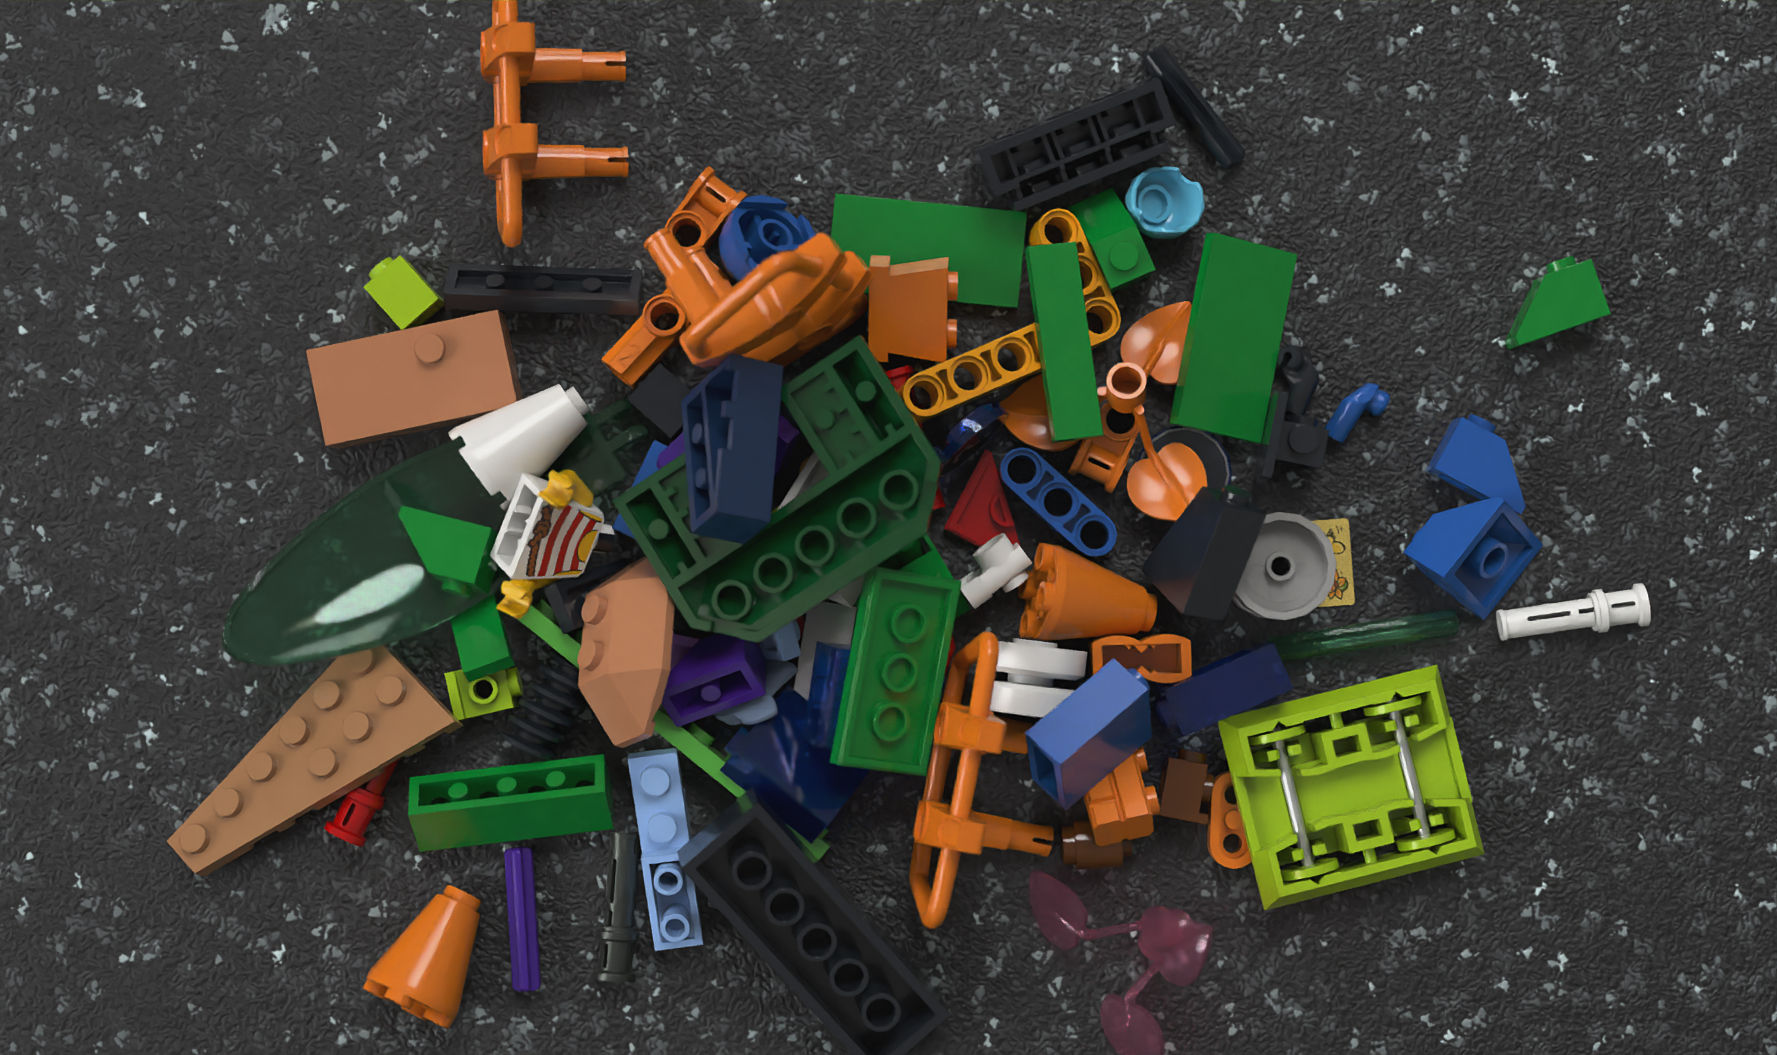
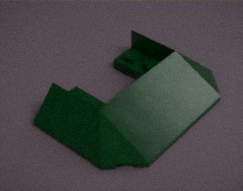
(822, 540)

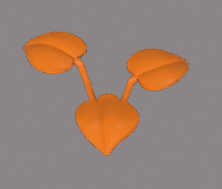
(1153, 348)

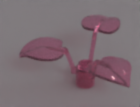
(1166, 937)

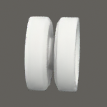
(1031, 676)

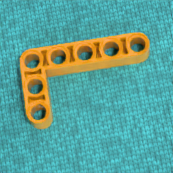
(983, 360)

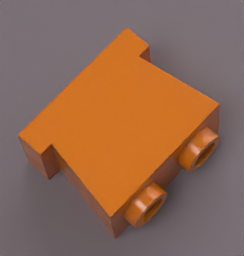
(911, 309)

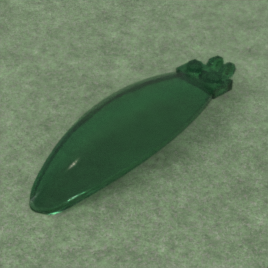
(355, 573)

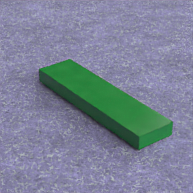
(1063, 342)

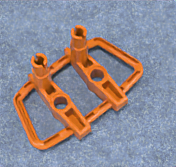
(512, 147)
(774, 311)
(956, 825)

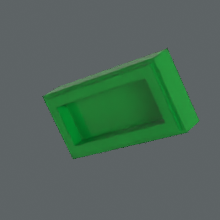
(482, 640)

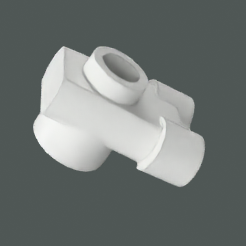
(1000, 565)

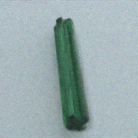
(1366, 635)

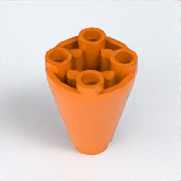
(1080, 599)
(430, 959)

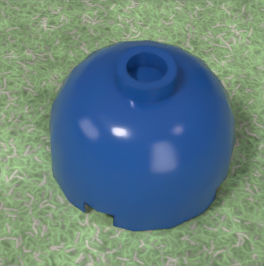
(757, 232)

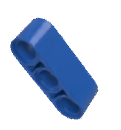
(1080, 510)

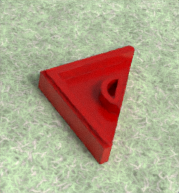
(982, 507)

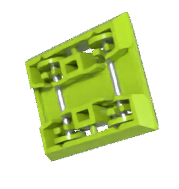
(1350, 786)

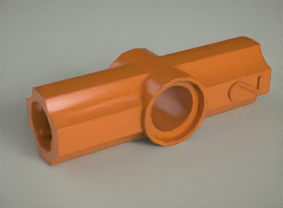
(644, 344)

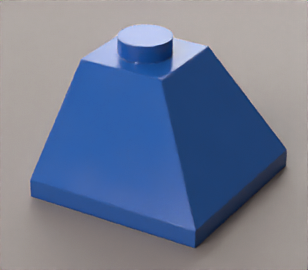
(1474, 552)

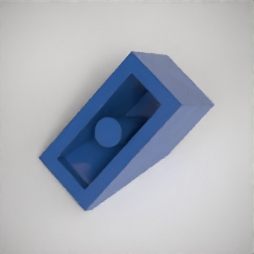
(1477, 462)

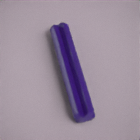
(522, 919)

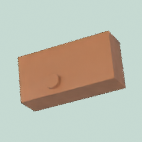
(414, 379)

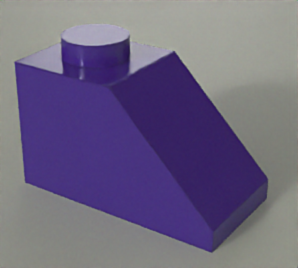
(714, 677)

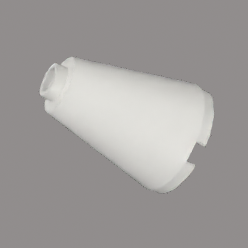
(521, 438)

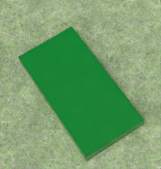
(980, 242)
(1233, 338)
(895, 671)

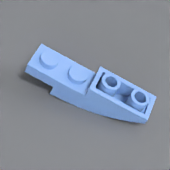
(662, 831)

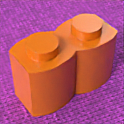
(1156, 657)

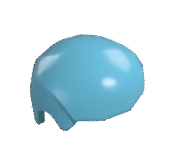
(1164, 202)

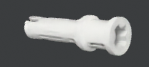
(1598, 609)

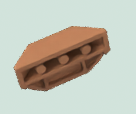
(627, 651)

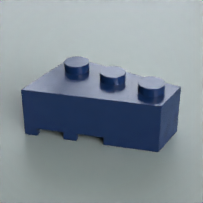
(732, 448)

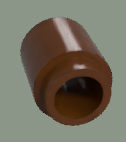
(1081, 849)

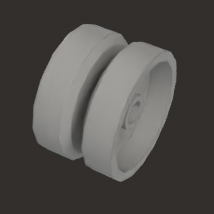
(1308, 568)

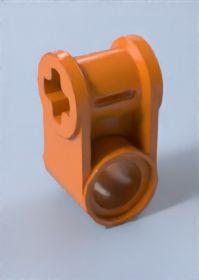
(704, 209)
(1108, 449)

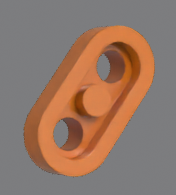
(1222, 821)

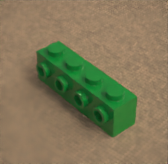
(511, 803)

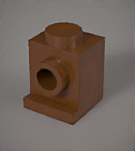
(1184, 786)

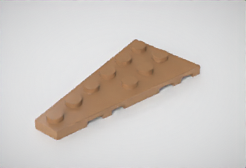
(328, 743)

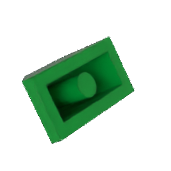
(1113, 239)
(1559, 302)
(453, 550)

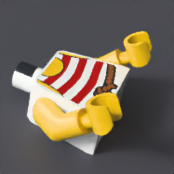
(547, 536)

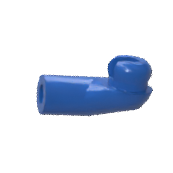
(1353, 406)

